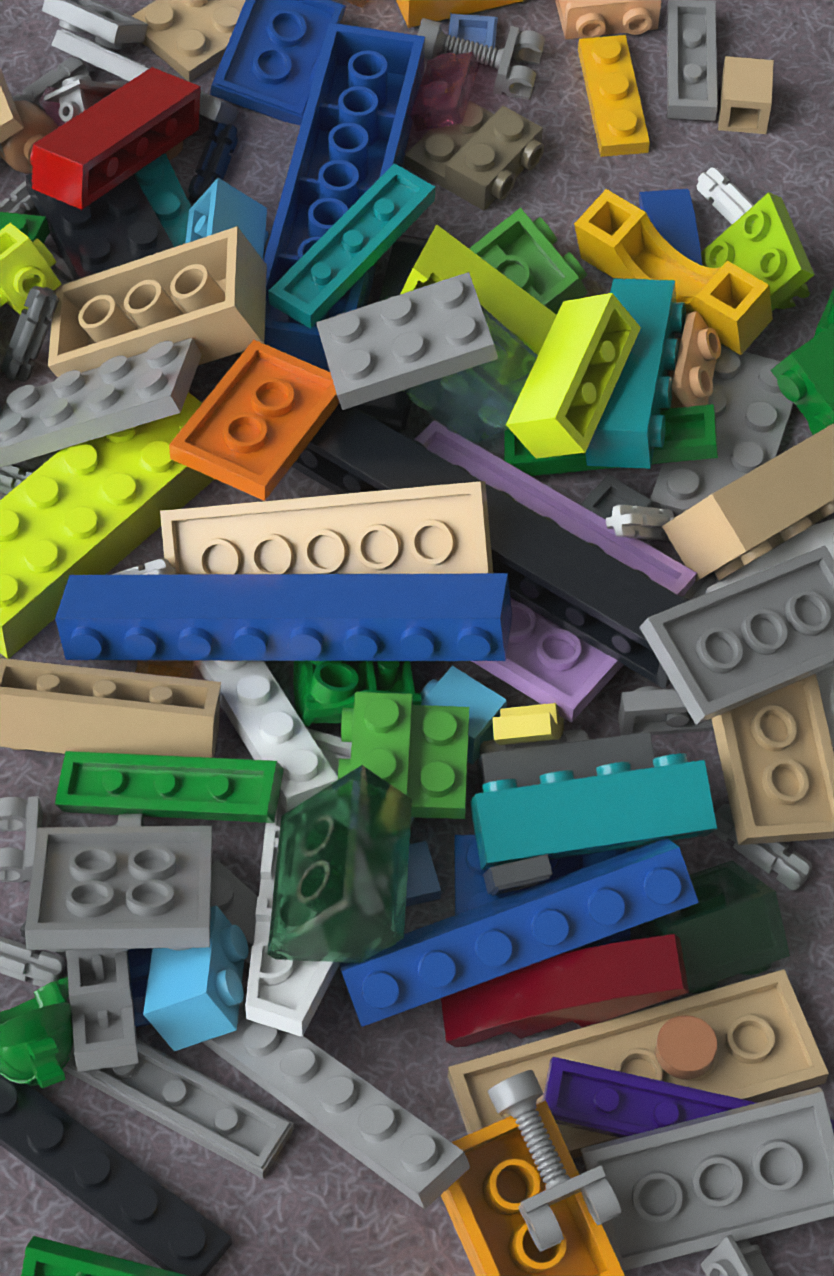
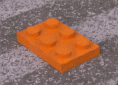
(257, 420)

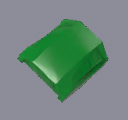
(329, 686)

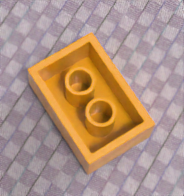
(488, 1216)

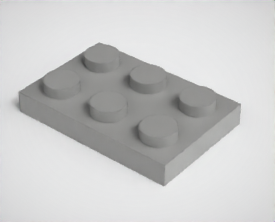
(406, 340)

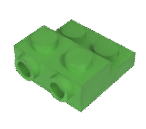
(527, 257)
(411, 748)

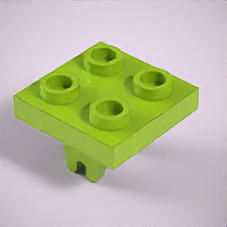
(767, 248)

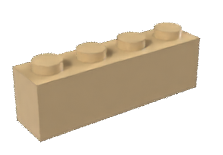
(106, 711)

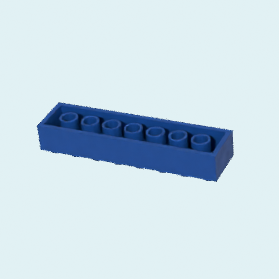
(346, 141)

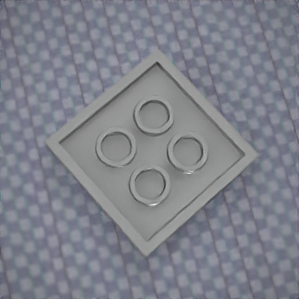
(120, 888)

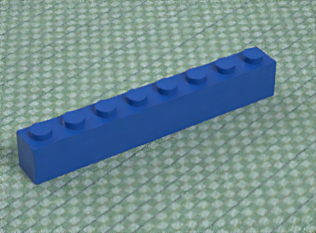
(286, 617)

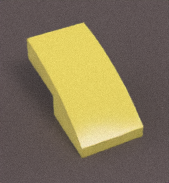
(528, 724)

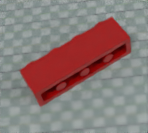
(115, 138)

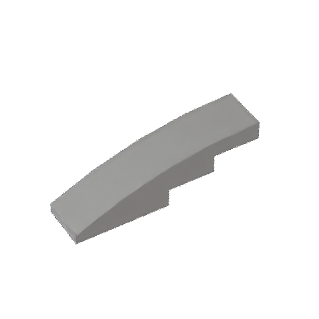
(101, 1008)

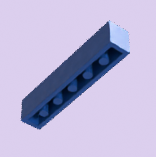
(520, 930)

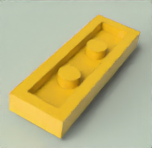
(613, 96)

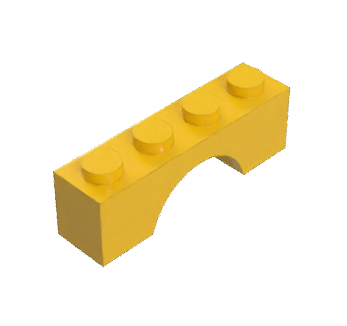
(628, 246)

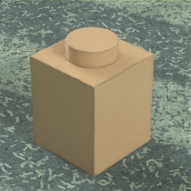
(745, 95)

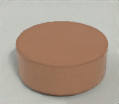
(686, 1047)

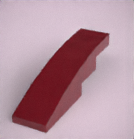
(568, 987)

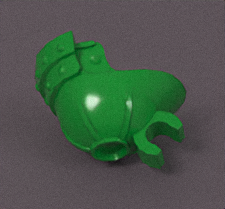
(37, 1037)

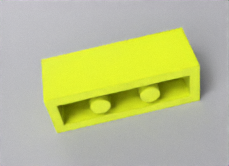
(573, 376)

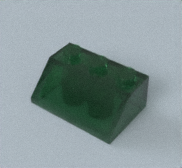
(342, 872)

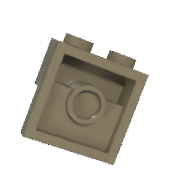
(479, 155)

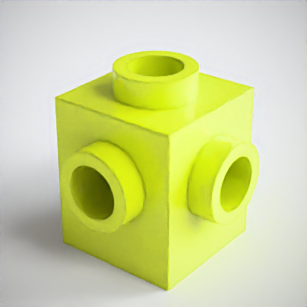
(23, 267)

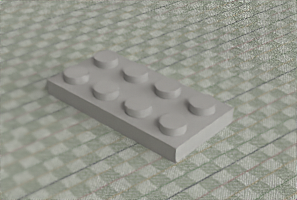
(97, 401)
(749, 432)
(748, 635)
(719, 1177)

